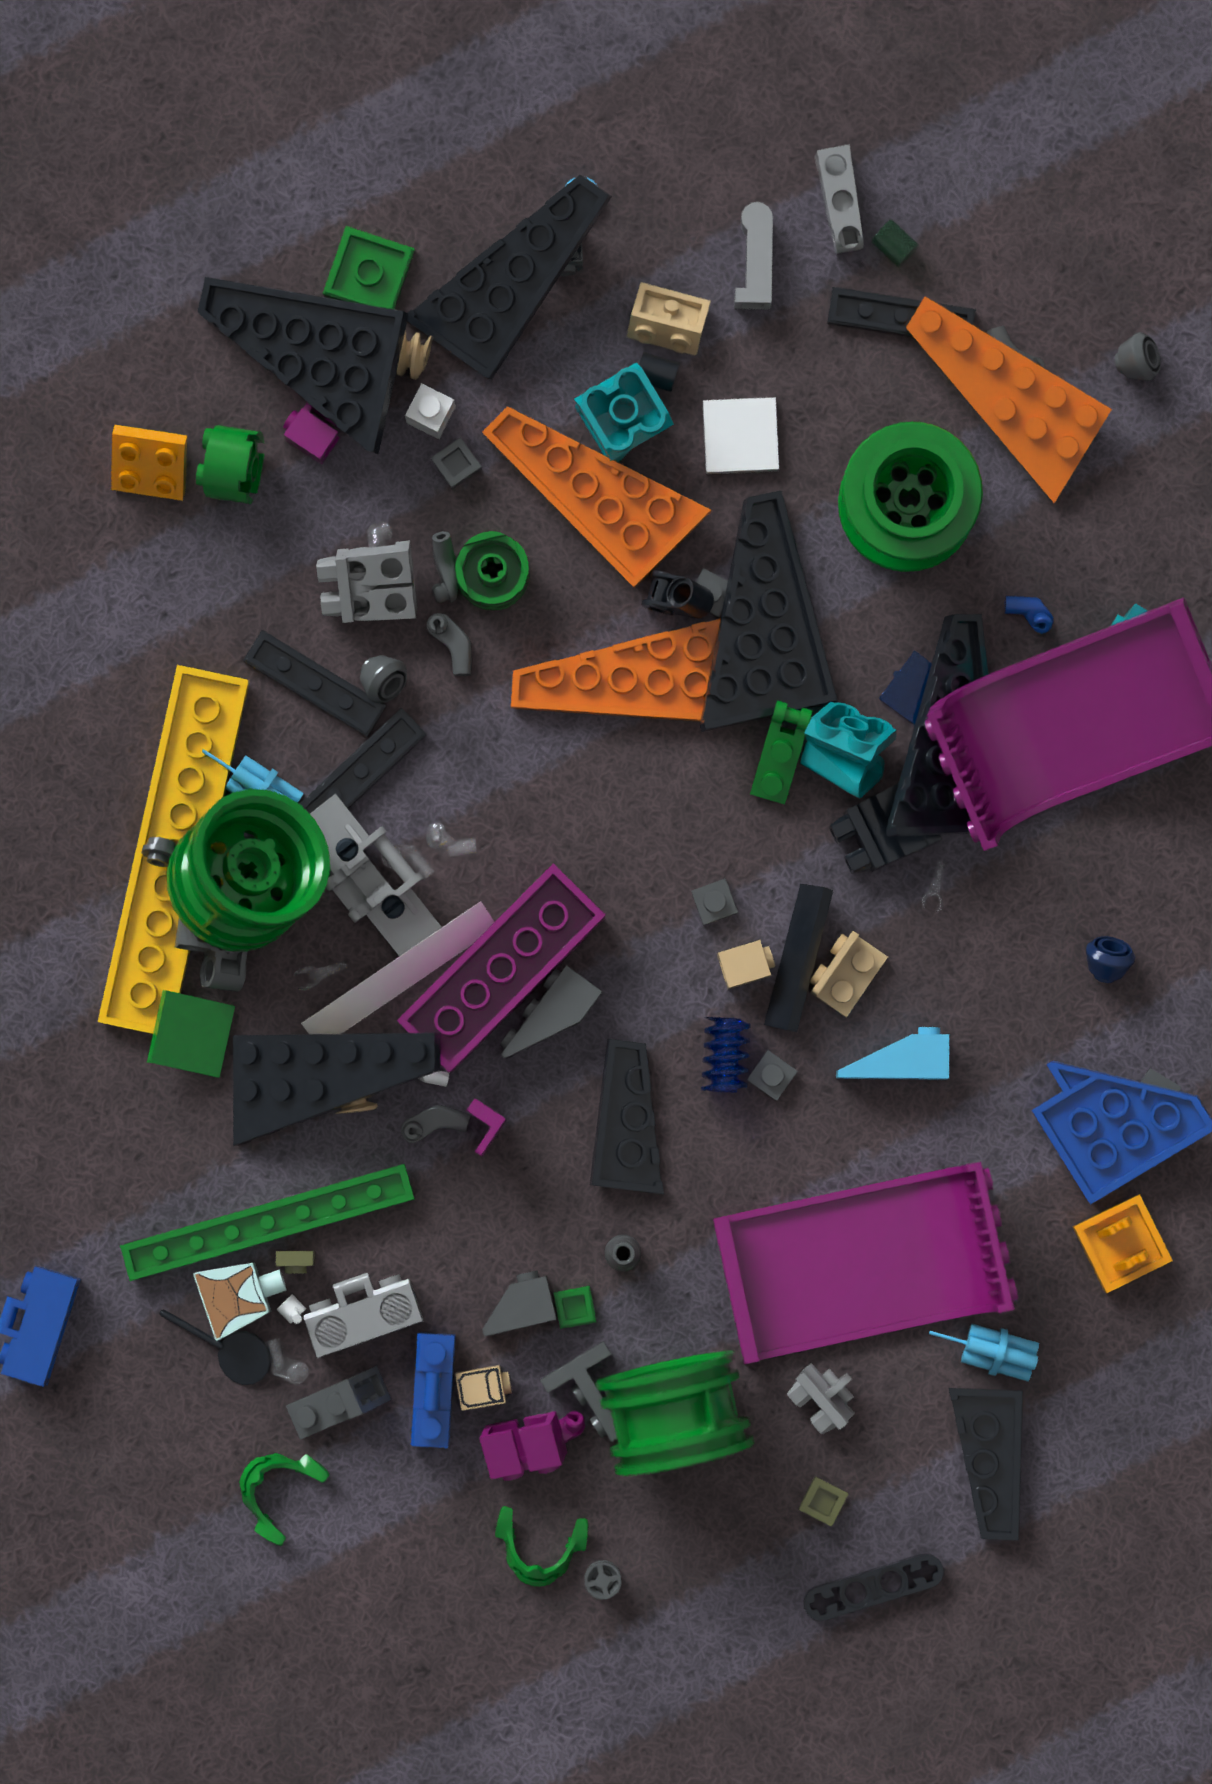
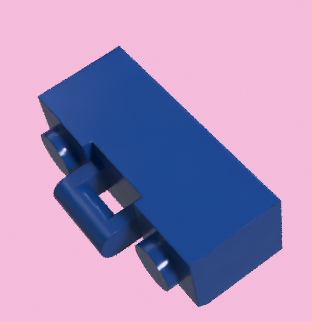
(46, 1315)
(433, 1390)

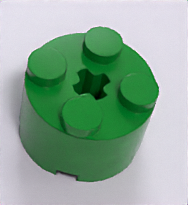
(231, 464)
(506, 555)

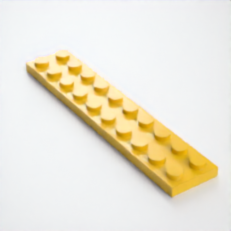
(185, 784)

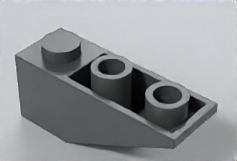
(561, 1008)

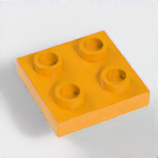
(148, 462)
(1122, 1243)

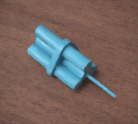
(255, 776)
(998, 1352)

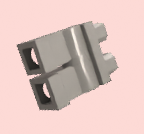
(371, 583)

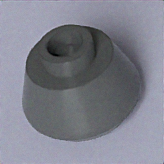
(1138, 358)
(383, 678)

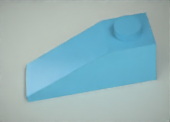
(913, 1057)

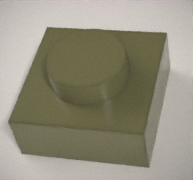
(295, 1260)
(823, 1501)

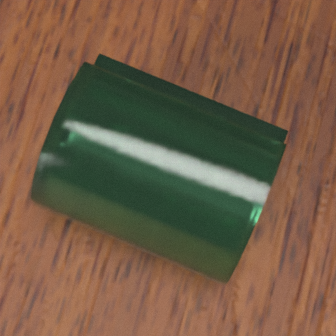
(895, 243)

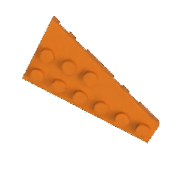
(1025, 405)
(612, 506)
(637, 678)

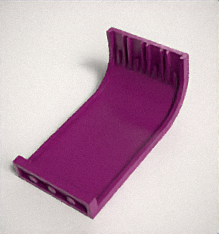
(1075, 719)
(864, 1261)

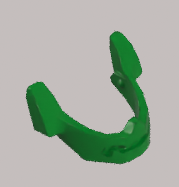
(254, 1475)
(535, 1574)

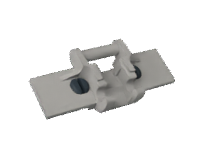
(362, 888)

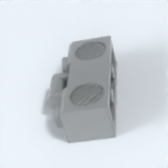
(349, 1324)

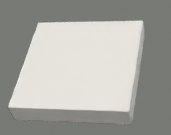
(740, 435)

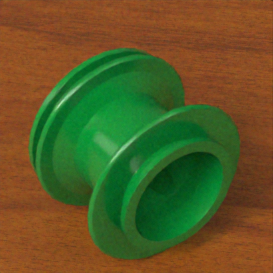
(915, 450)

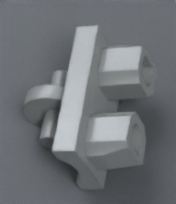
(829, 1395)

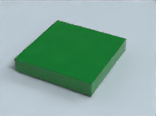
(368, 269)
(191, 1033)

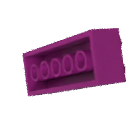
(504, 966)

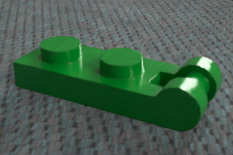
(780, 753)

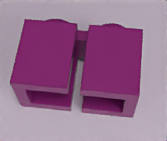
(310, 433)
(515, 1449)

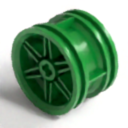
(280, 831)
(675, 1413)

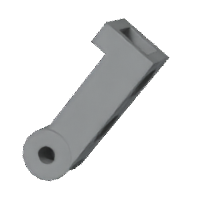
(840, 197)
(758, 228)

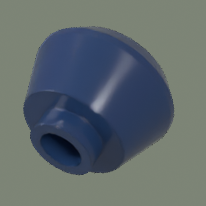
(1109, 958)

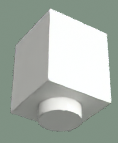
(430, 411)

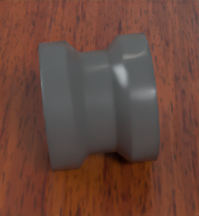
(599, 1585)

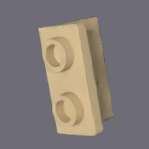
(668, 319)
(847, 974)

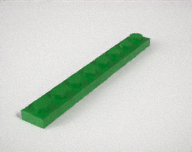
(267, 1222)

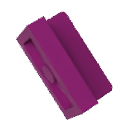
(489, 1117)

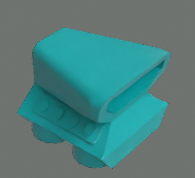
(623, 412)
(847, 747)

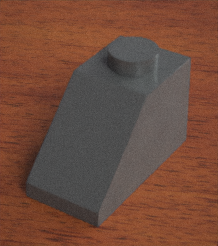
(522, 1305)

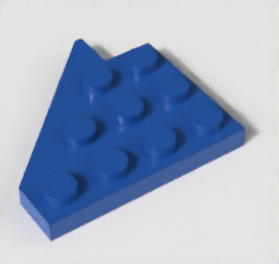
(1116, 1126)

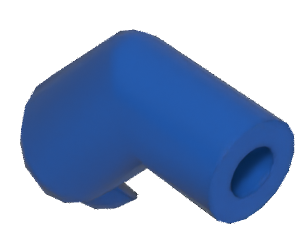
(1032, 609)

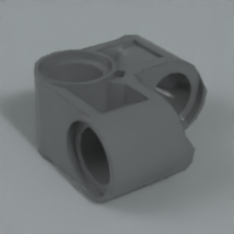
(219, 967)

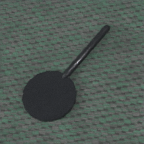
(241, 1355)

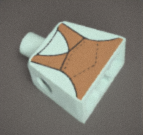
(236, 1296)

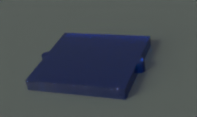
(907, 687)

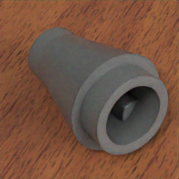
(614, 1244)

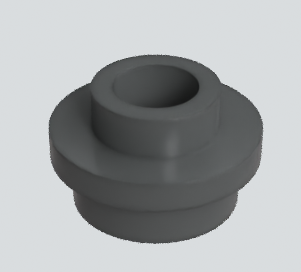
(158, 851)

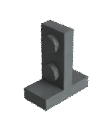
(585, 1389)
(338, 1402)

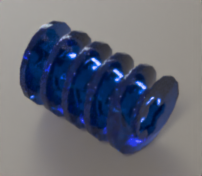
(725, 1055)

